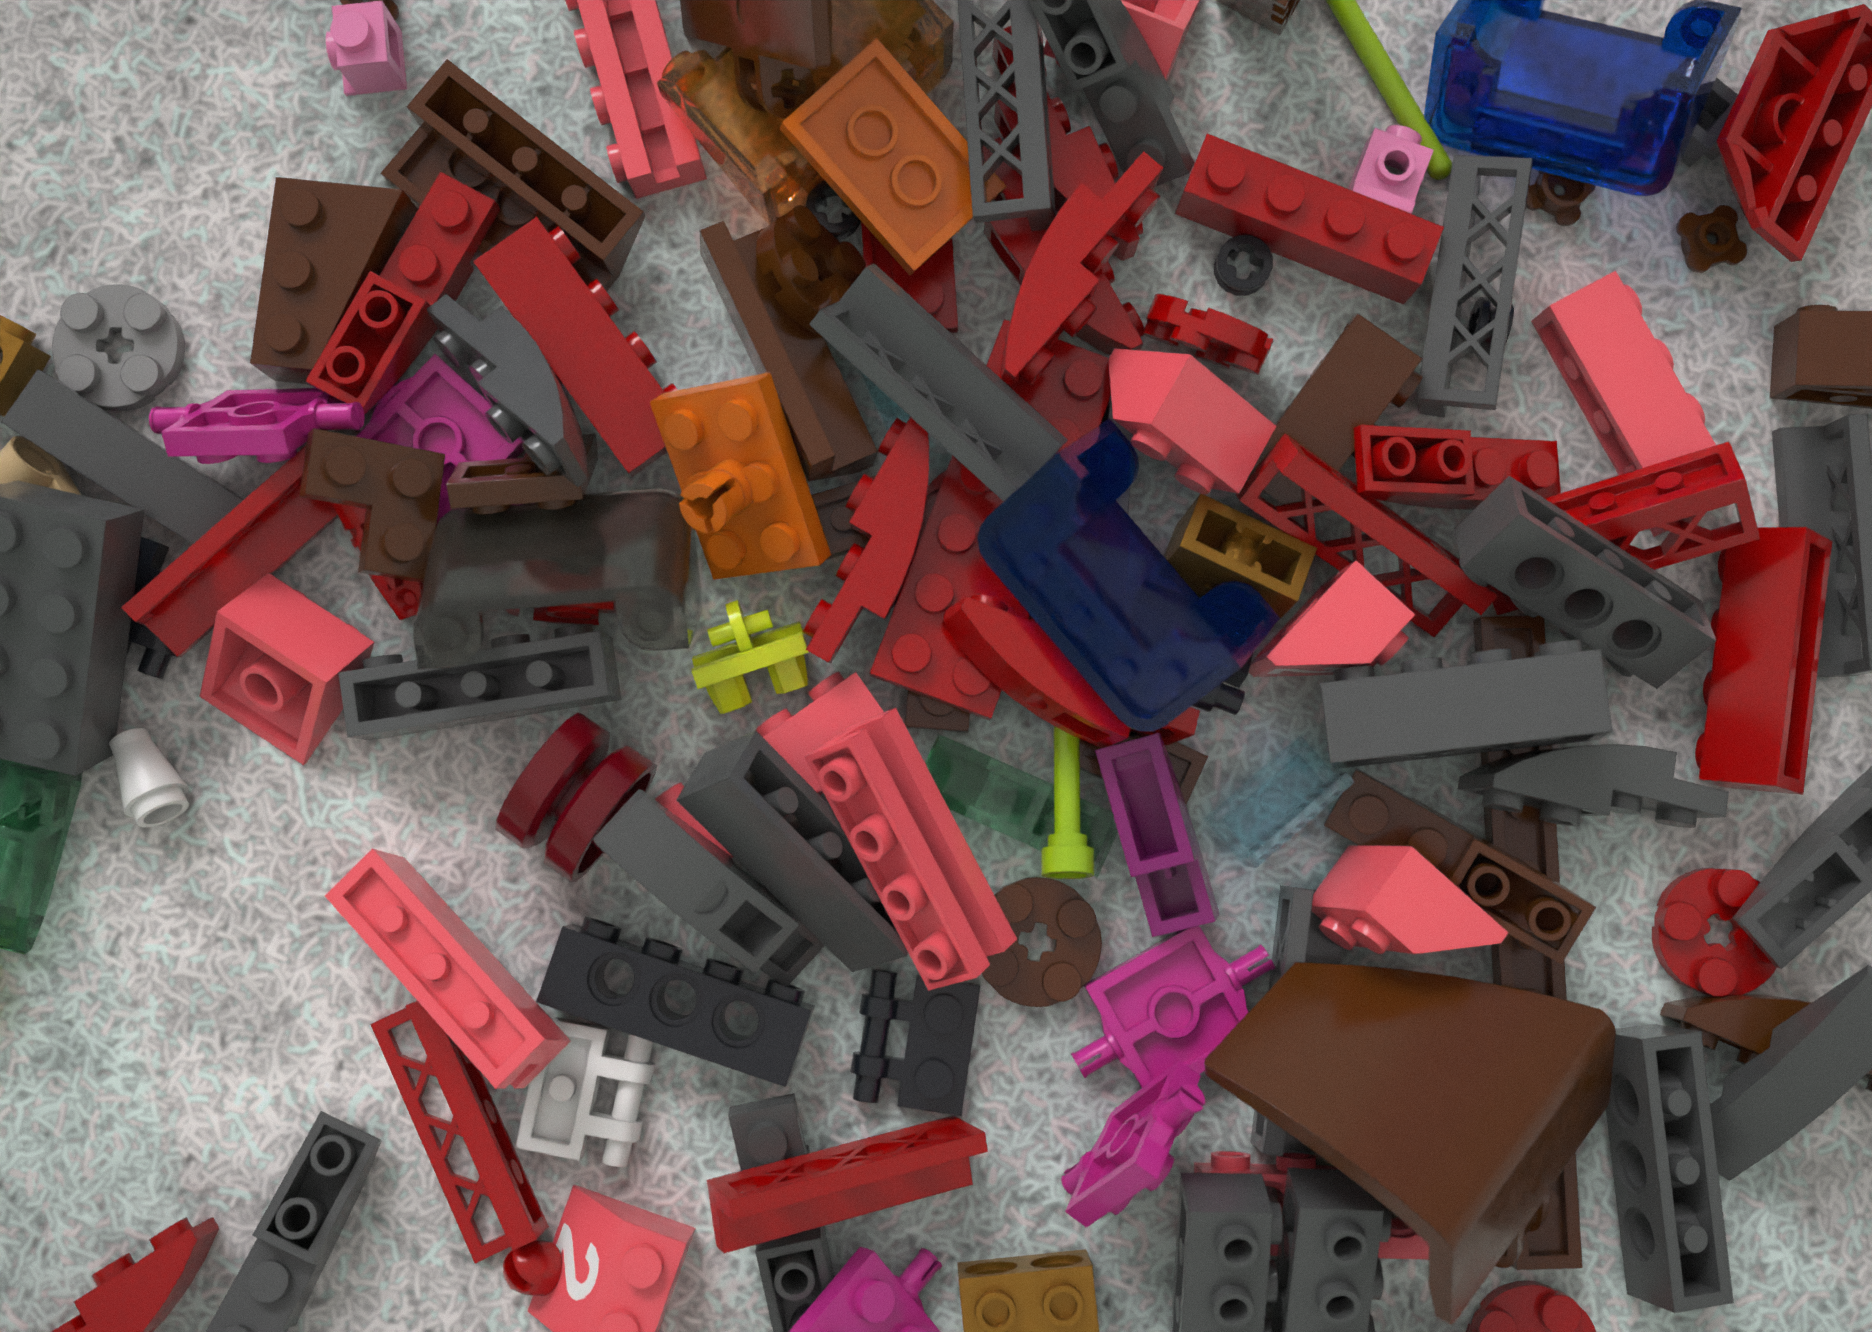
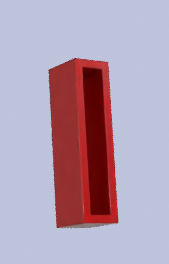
(1309, 219)
(579, 339)
(1765, 661)

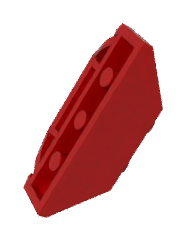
(1798, 124)

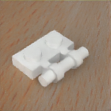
(564, 1094)

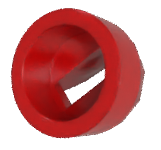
(533, 1268)

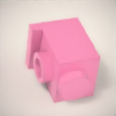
(366, 48)
(1397, 148)

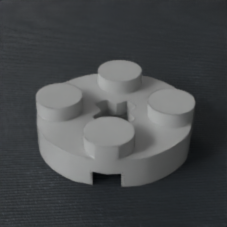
(92, 321)

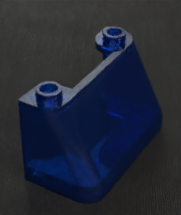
(1576, 91)
(1111, 592)

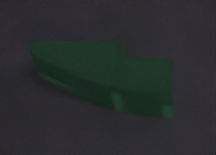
(1010, 799)
(33, 833)

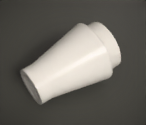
(147, 780)

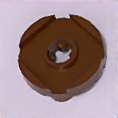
(807, 264)
(1060, 972)

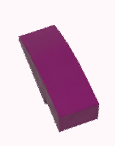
(1157, 835)

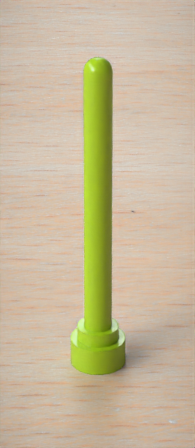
(1389, 81)
(1067, 848)

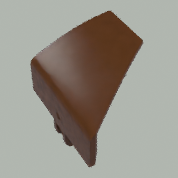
(769, 44)
(1430, 1097)

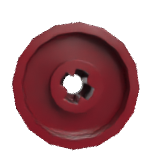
(572, 795)

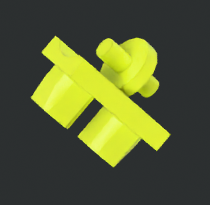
(724, 667)

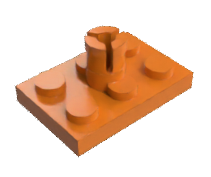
(889, 155)
(741, 477)

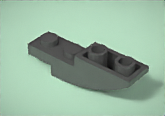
(1120, 77)
(517, 383)
(1593, 783)
(707, 889)
(299, 1229)
(800, 1264)

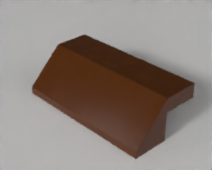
(511, 161)
(809, 385)

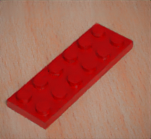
(948, 564)

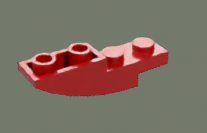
(1074, 156)
(1015, 243)
(1057, 284)
(389, 315)
(1448, 465)
(892, 516)
(1039, 676)
(144, 1292)

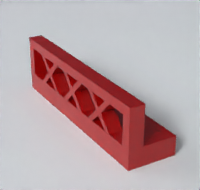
(1664, 496)
(1372, 517)
(230, 558)
(474, 1120)
(842, 1182)

